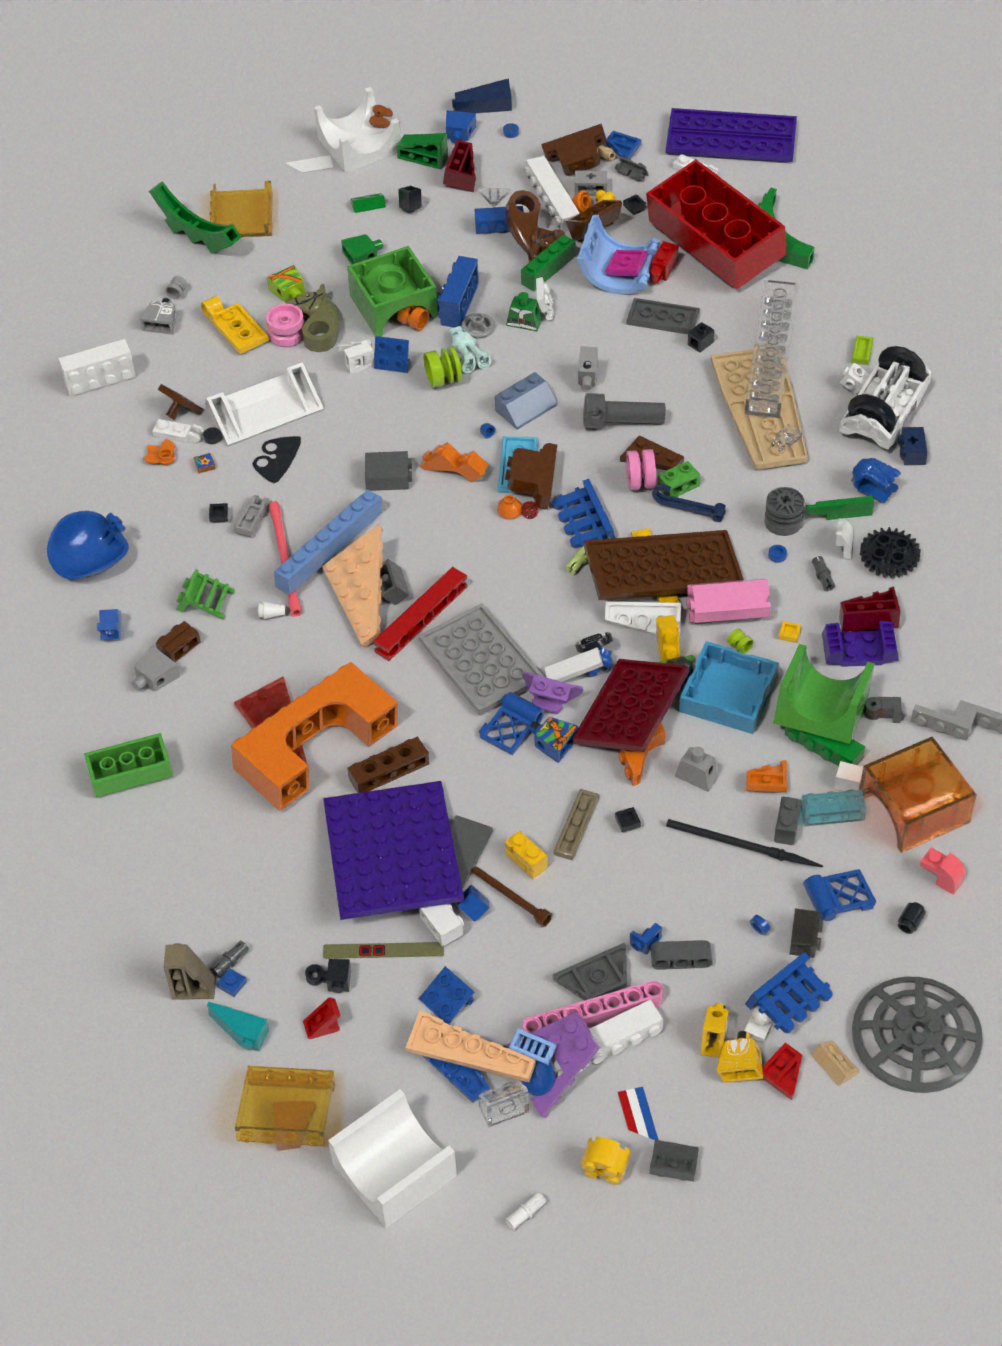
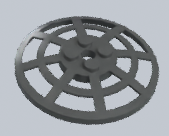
(916, 1042)

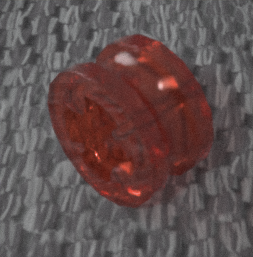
(529, 505)

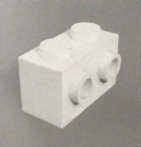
(442, 923)

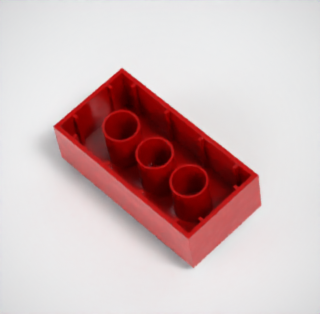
(716, 224)

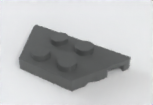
(596, 975)

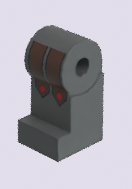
(883, 708)

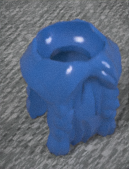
(875, 479)

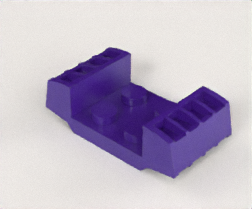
(859, 647)

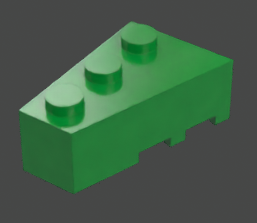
(424, 149)

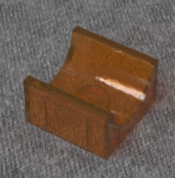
(919, 792)

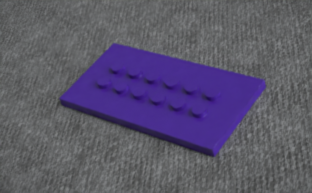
(731, 134)

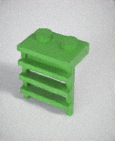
(193, 589)

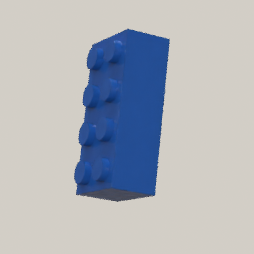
(458, 291)

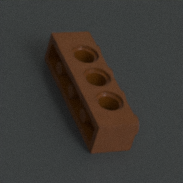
(400, 759)

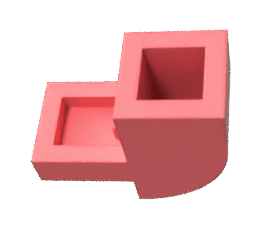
(948, 869)

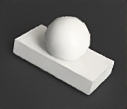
(759, 1025)

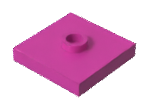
(626, 262)

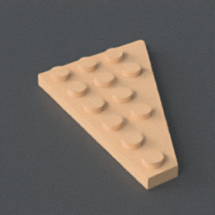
(358, 583)

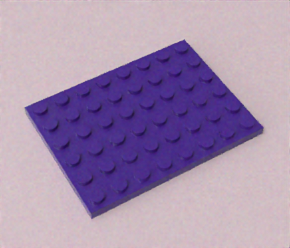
(392, 850)

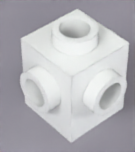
(854, 378)

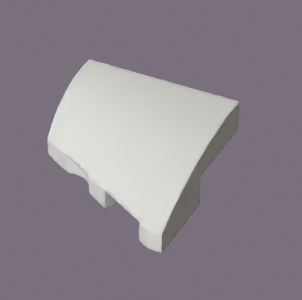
(844, 537)

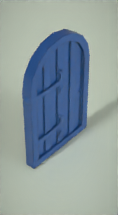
(542, 1076)

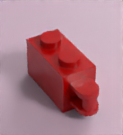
(663, 262)

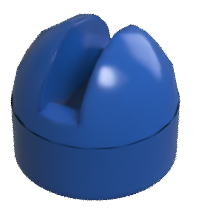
(487, 430)

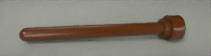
(540, 915)

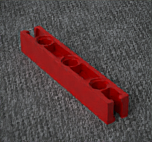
(420, 613)

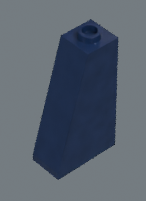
(484, 98)

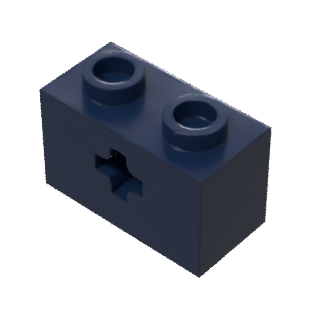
(913, 446)

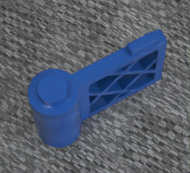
(517, 709)
(824, 898)

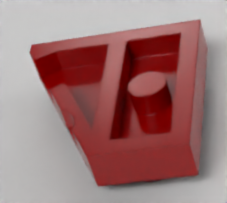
(783, 1070)

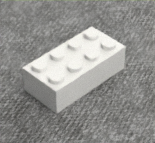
(97, 367)

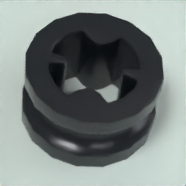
(308, 973)

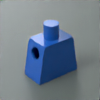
(460, 125)

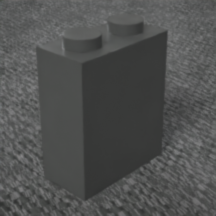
(387, 470)

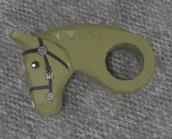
(320, 317)

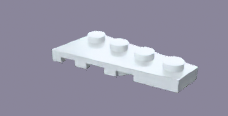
(641, 615)

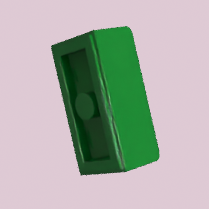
(368, 202)

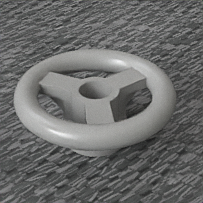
(477, 323)

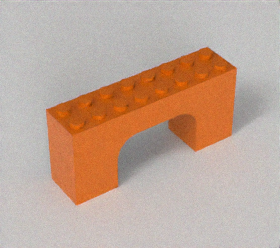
(342, 699)

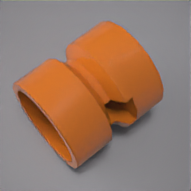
(413, 316)

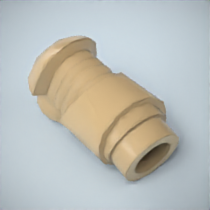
(606, 152)

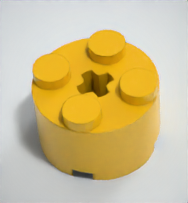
(605, 1160)

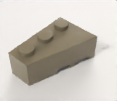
(187, 974)

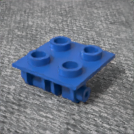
(391, 354)
(447, 995)

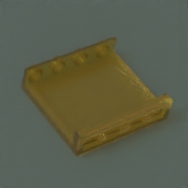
(246, 209)
(284, 1105)

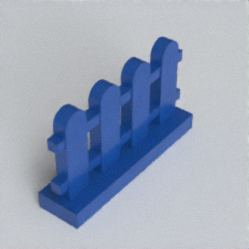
(584, 508)
(793, 985)

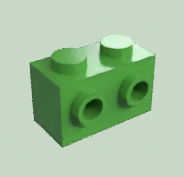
(680, 479)

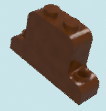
(576, 150)
(532, 473)

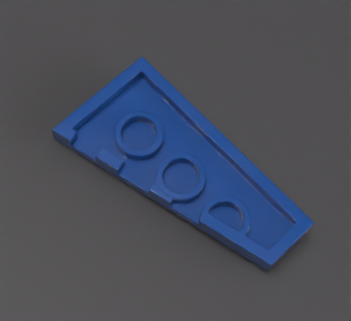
(465, 1079)

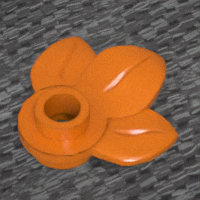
(160, 454)

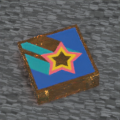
(204, 463)

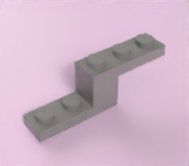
(962, 721)

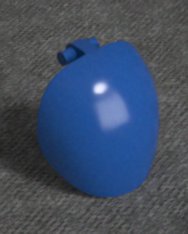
(86, 544)

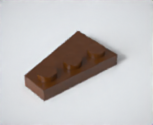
(664, 458)

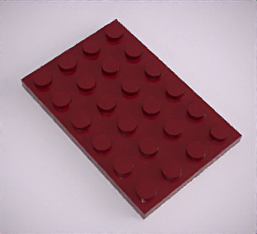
(631, 705)

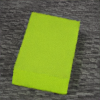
(862, 350)

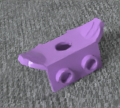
(550, 693)

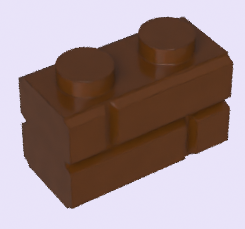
(178, 641)

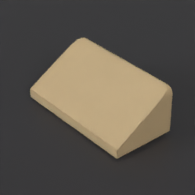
(834, 1062)

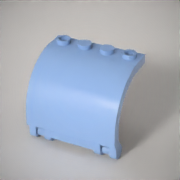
(597, 252)

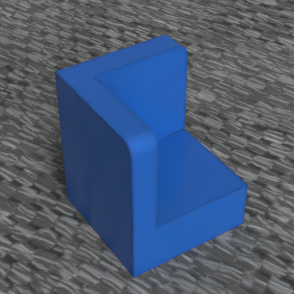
(474, 903)

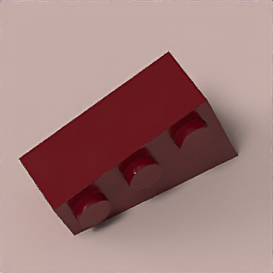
(460, 167)
(866, 612)

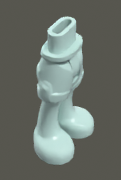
(462, 342)

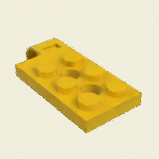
(234, 315)

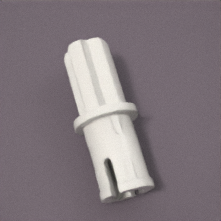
(525, 1211)

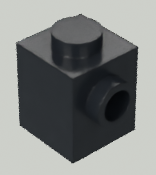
(410, 198)
(700, 337)
(338, 975)

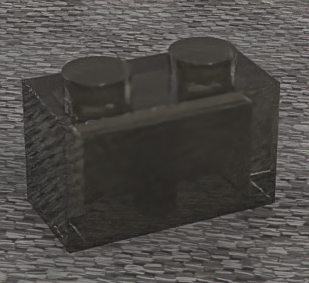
(805, 932)

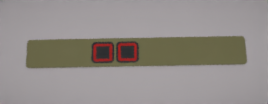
(383, 950)

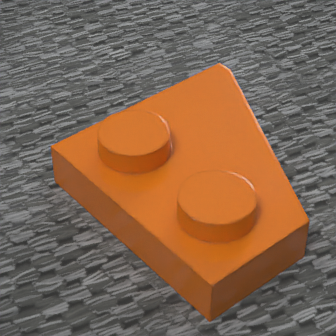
(768, 778)

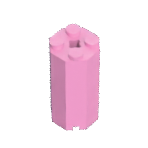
(728, 600)

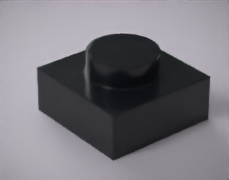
(634, 204)
(218, 512)
(627, 819)

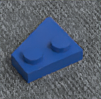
(623, 144)

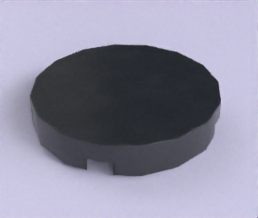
(593, 641)

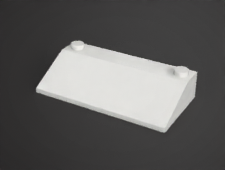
(264, 405)

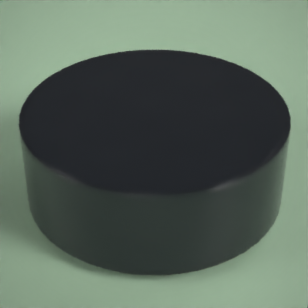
(212, 435)

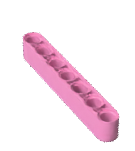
(600, 1005)

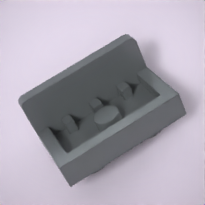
(674, 1160)

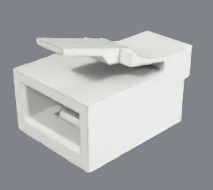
(358, 355)

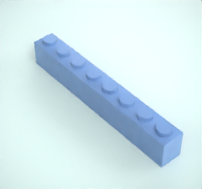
(328, 542)

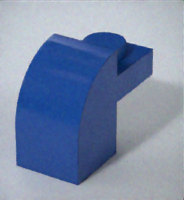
(109, 624)

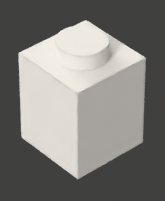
(848, 776)

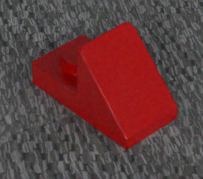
(322, 1019)

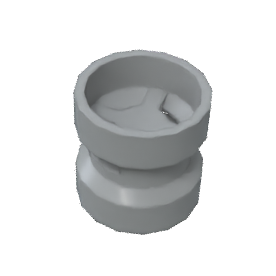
(176, 287)

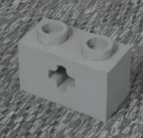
(590, 181)

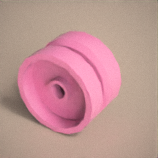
(285, 324)
(640, 469)

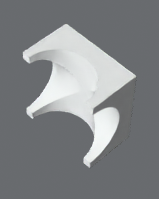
(353, 139)

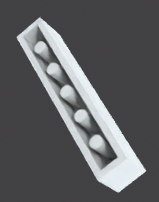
(551, 191)
(622, 1031)

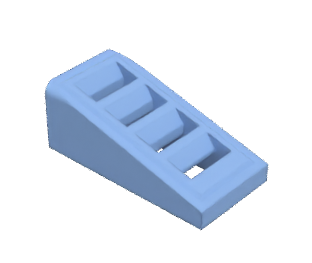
(518, 1039)

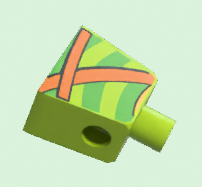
(286, 283)

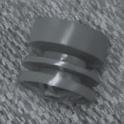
(784, 511)

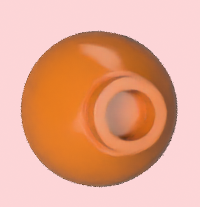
(582, 200)
(509, 507)

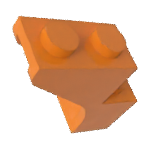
(447, 458)
(635, 760)

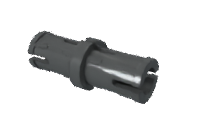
(823, 573)
(229, 959)

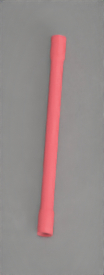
(275, 512)

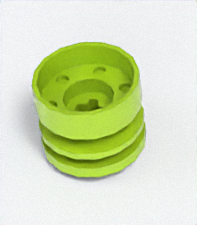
(445, 366)

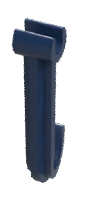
(716, 512)

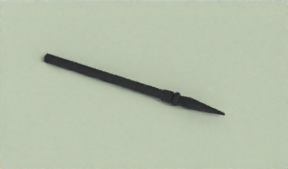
(771, 851)

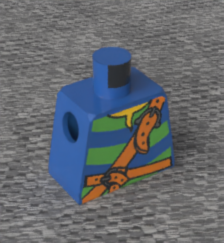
(553, 737)

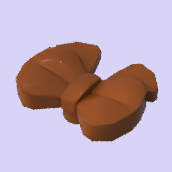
(378, 120)

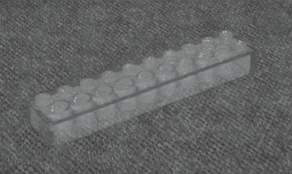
(771, 349)

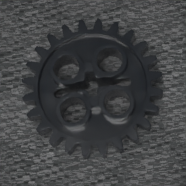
(903, 556)

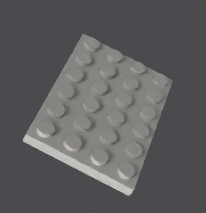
(479, 657)

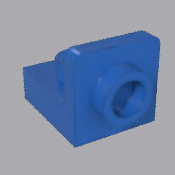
(649, 936)

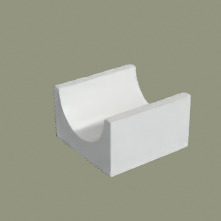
(391, 1159)

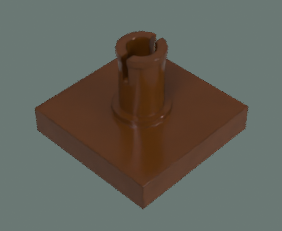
(178, 402)

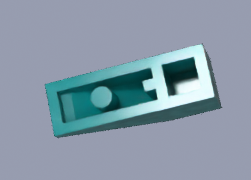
(244, 1028)

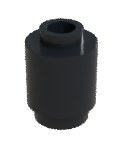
(911, 917)

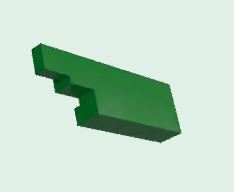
(842, 508)

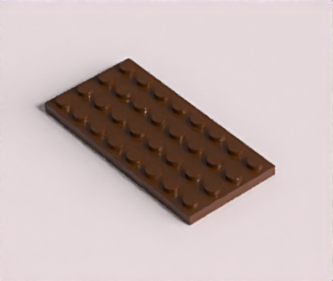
(660, 563)

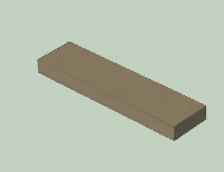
(576, 824)

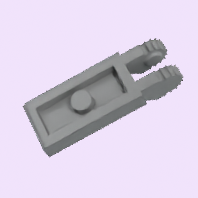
(251, 516)

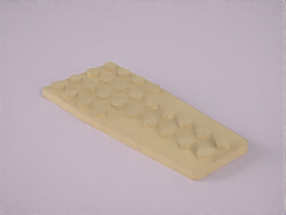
(757, 432)

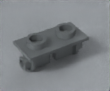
(638, 170)

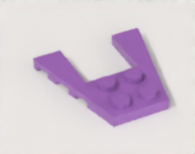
(573, 1052)

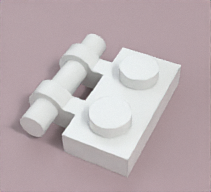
(544, 300)

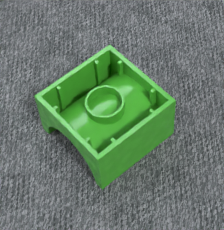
(390, 284)
(819, 703)

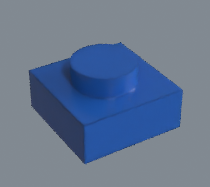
(231, 982)

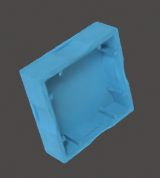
(729, 687)

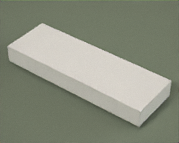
(575, 665)

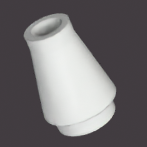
(270, 610)

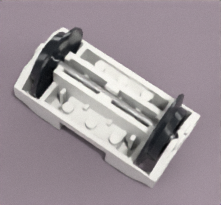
(887, 396)

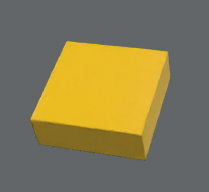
(789, 631)

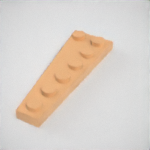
(451, 1044)

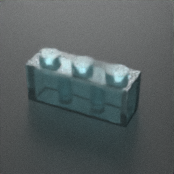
(833, 807)

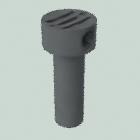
(620, 411)

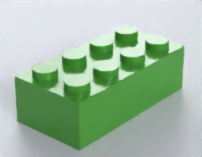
(128, 765)

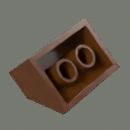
(606, 209)

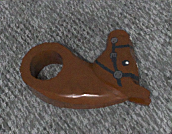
(525, 225)

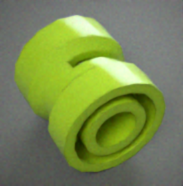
(740, 641)

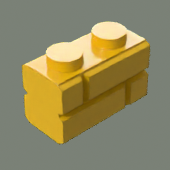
(667, 637)
(526, 854)

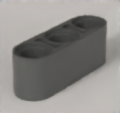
(681, 954)

